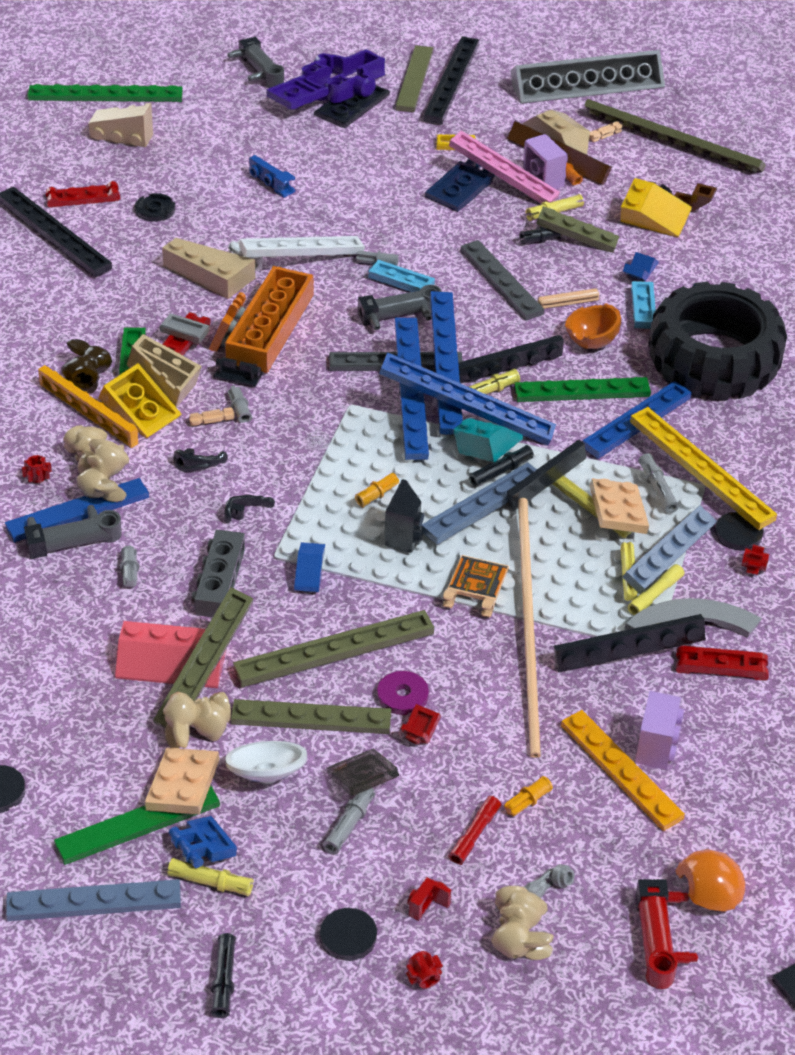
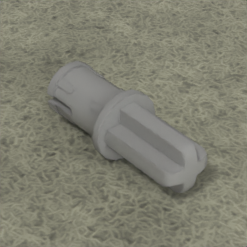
(371, 257)
(239, 404)
(129, 566)

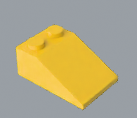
(654, 209)
(139, 401)

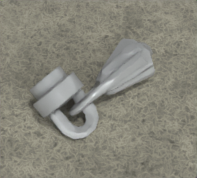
(561, 877)

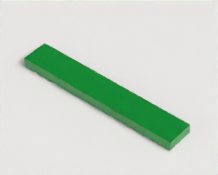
(121, 829)

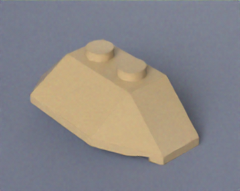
(561, 128)

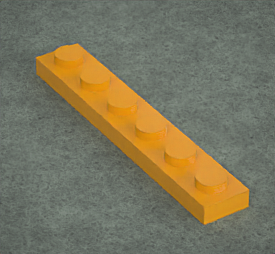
(88, 406)
(623, 770)

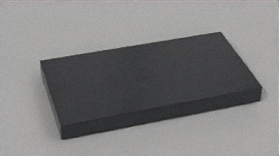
(351, 109)

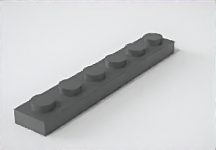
(502, 280)

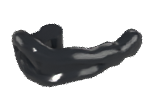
(189, 462)
(236, 505)

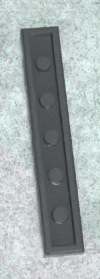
(372, 360)

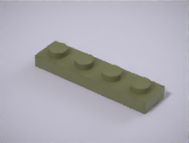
(577, 229)

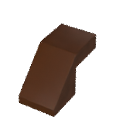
(701, 196)

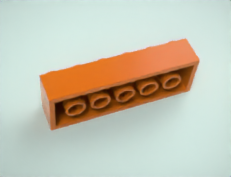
(270, 317)

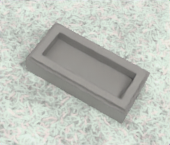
(184, 328)

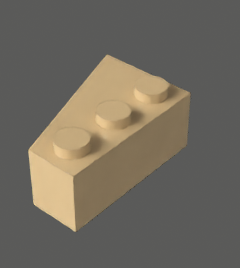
(123, 125)
(167, 368)

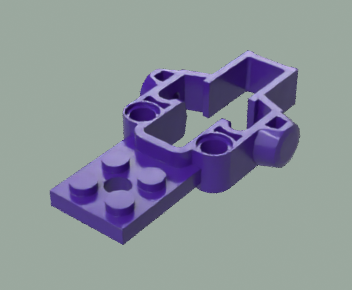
(317, 84)

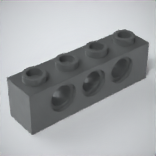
(219, 571)

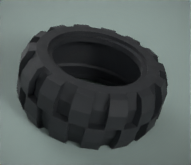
(721, 311)

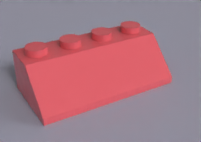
(158, 652)

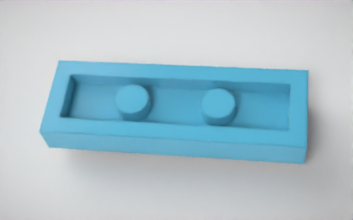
(399, 276)
(643, 303)

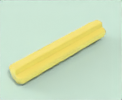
(627, 562)

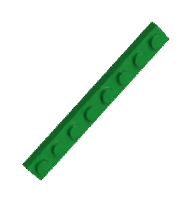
(105, 93)

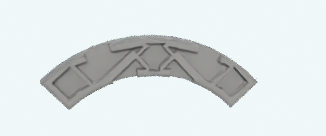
(713, 611)

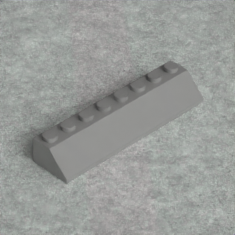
(588, 76)

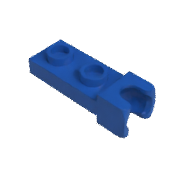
(271, 176)

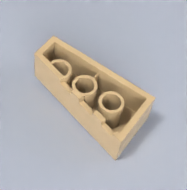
(209, 267)

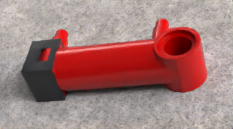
(652, 902)

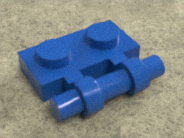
(209, 840)

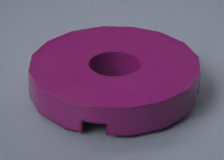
(402, 681)

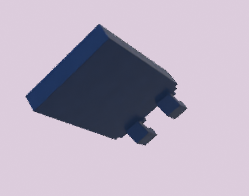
(460, 185)

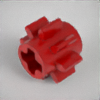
(36, 469)
(755, 559)
(424, 969)

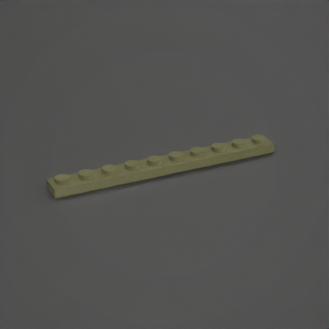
(681, 139)

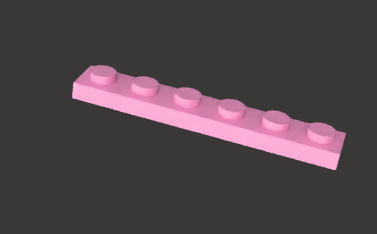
(503, 168)

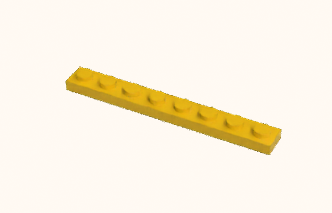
(703, 468)

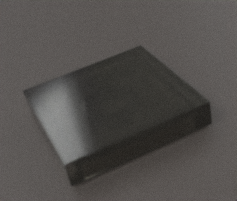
(362, 772)

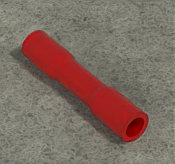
(467, 841)

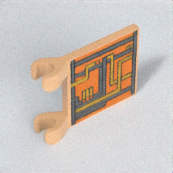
(476, 580)

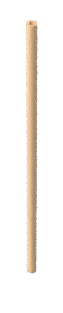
(529, 636)

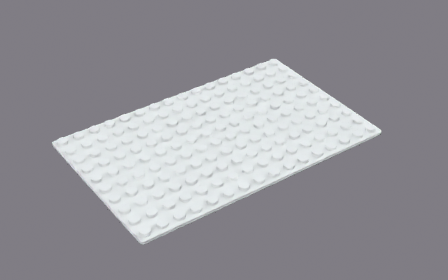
(572, 558)

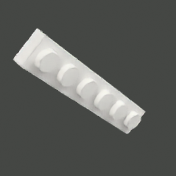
(301, 246)

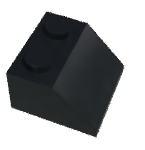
(403, 519)

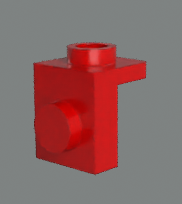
(421, 725)
(429, 891)

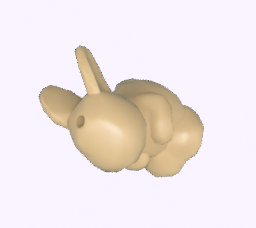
(78, 440)
(105, 463)
(205, 714)
(519, 913)

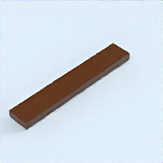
(582, 163)

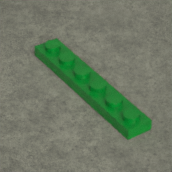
(582, 389)

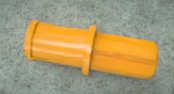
(376, 490)
(528, 796)

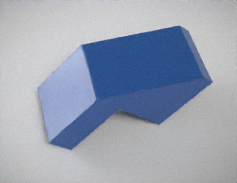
(641, 266)
(309, 567)

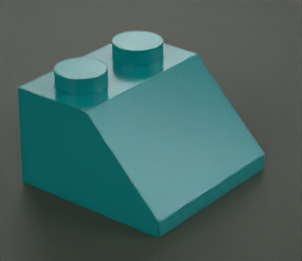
(484, 439)

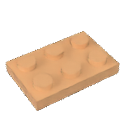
(619, 505)
(182, 781)

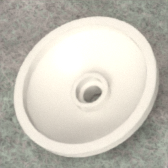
(266, 760)

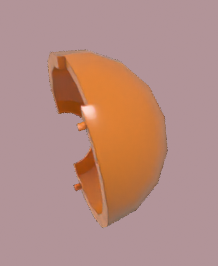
(594, 325)
(713, 879)

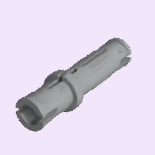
(668, 500)
(354, 811)

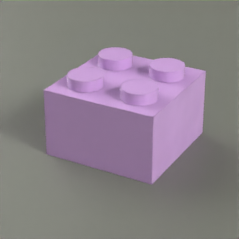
(545, 160)
(659, 730)

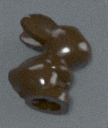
(85, 368)

